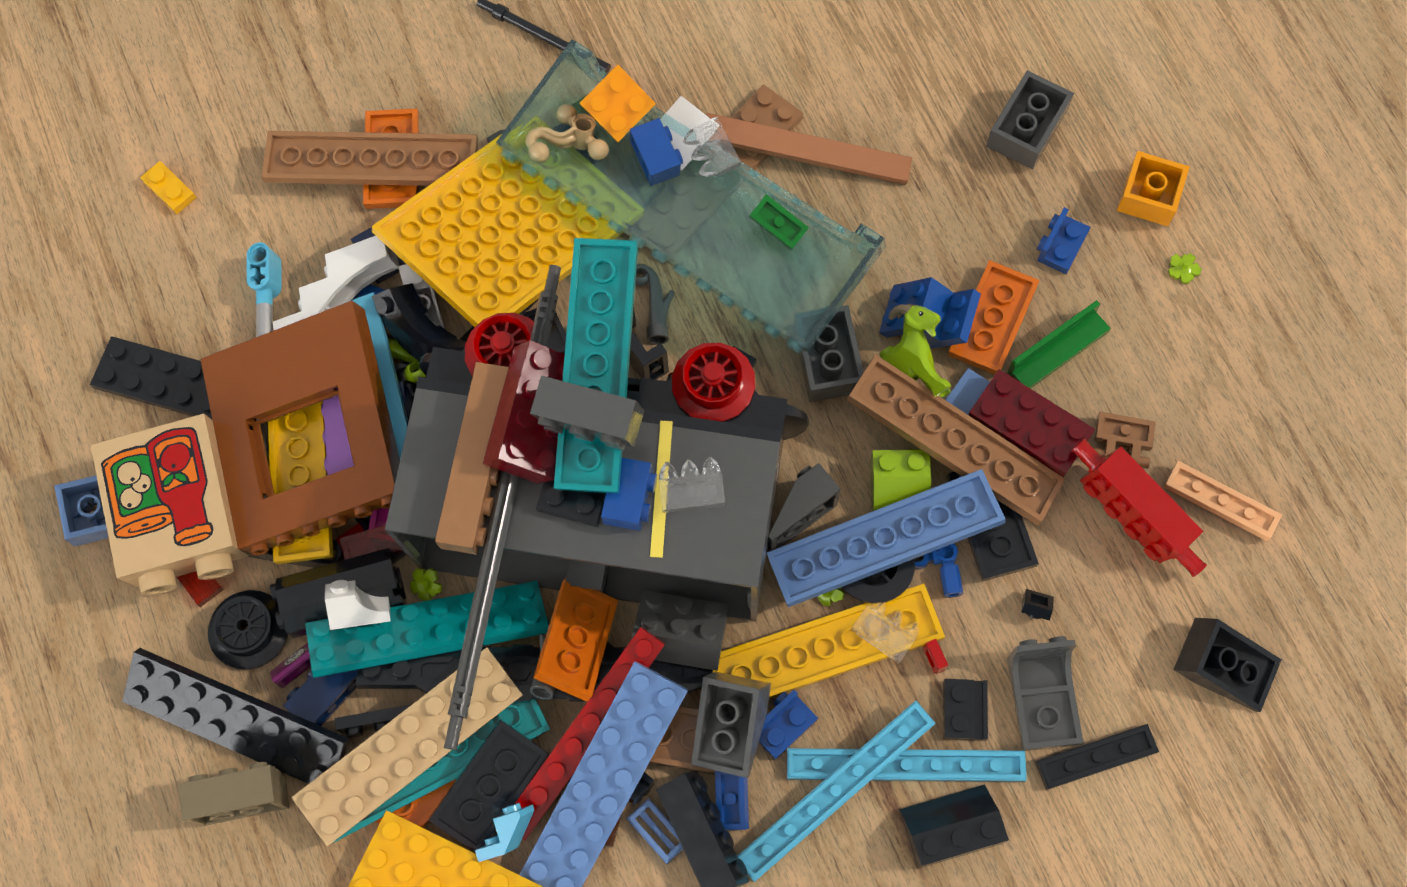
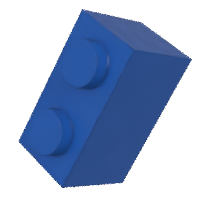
(655, 152)
(630, 506)

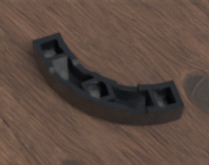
(408, 323)

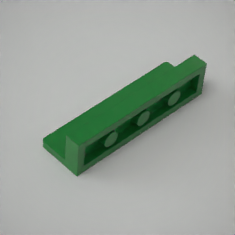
(1059, 346)

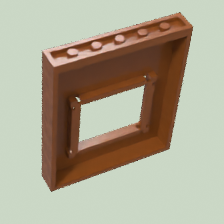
(285, 374)

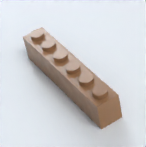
(471, 481)

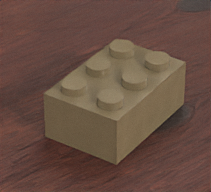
(233, 794)

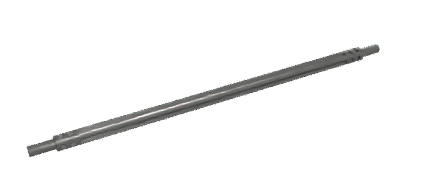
(493, 548)

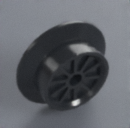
(883, 585)
(251, 646)

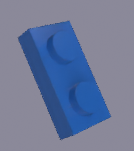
(732, 800)

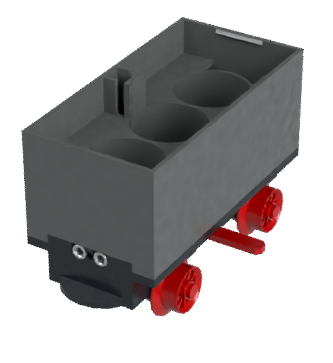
(706, 551)

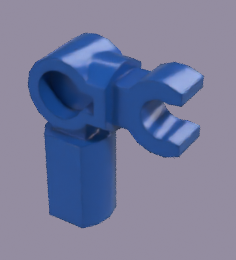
(949, 571)

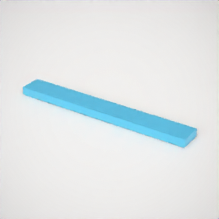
(387, 370)
(916, 765)
(835, 790)

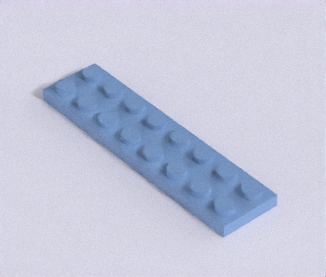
(885, 538)
(604, 779)

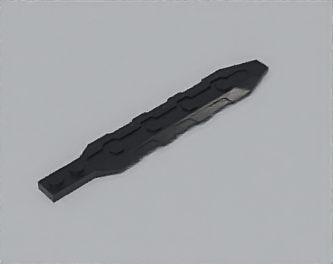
(517, 661)

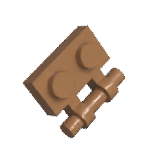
(1126, 432)

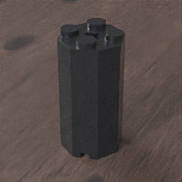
(303, 593)

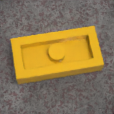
(168, 187)

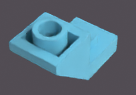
(510, 832)

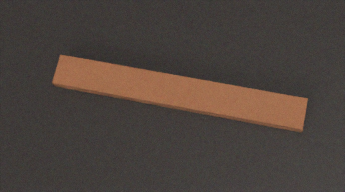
(816, 150)

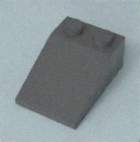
(808, 501)
(729, 723)

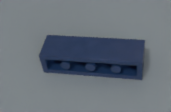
(321, 696)

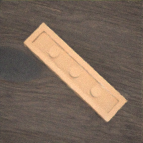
(1222, 501)

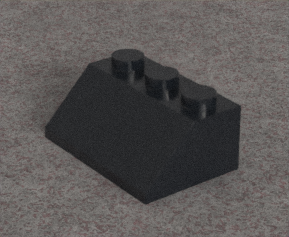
(953, 826)

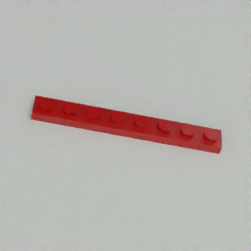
(574, 743)

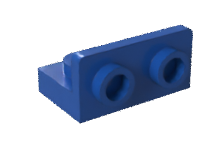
(1063, 242)
(785, 723)

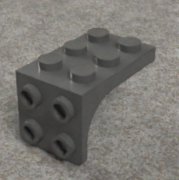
(1045, 694)

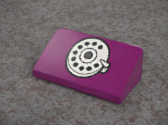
(291, 667)

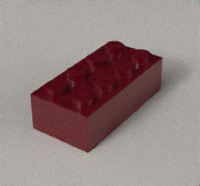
(1030, 422)
(516, 439)

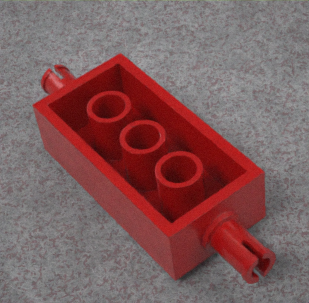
(1140, 506)

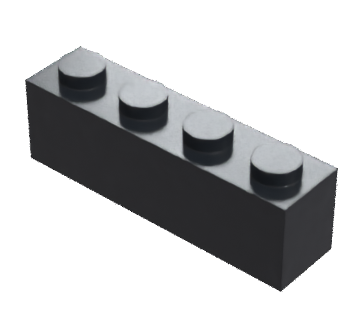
(701, 832)

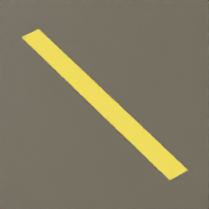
(659, 517)

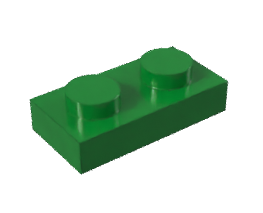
(778, 222)

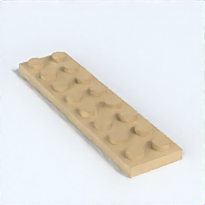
(400, 752)

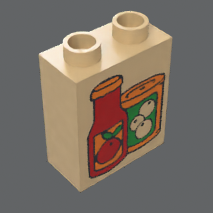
(166, 505)

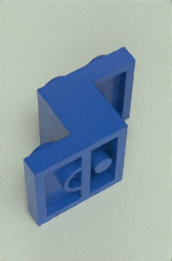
(954, 309)

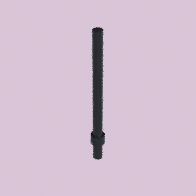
(502, 14)

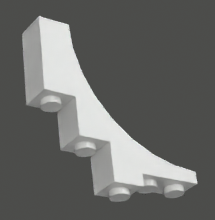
(347, 273)

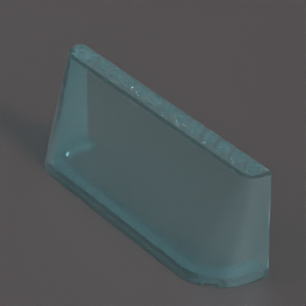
(698, 219)

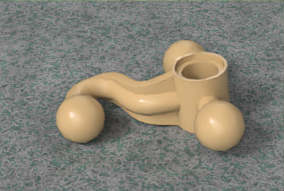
(578, 136)

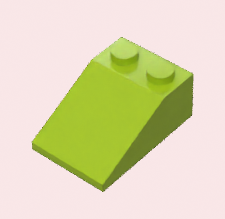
(898, 475)

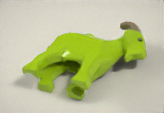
(913, 352)

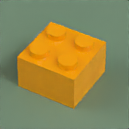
(617, 103)
(1153, 188)

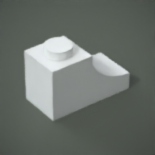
(351, 607)

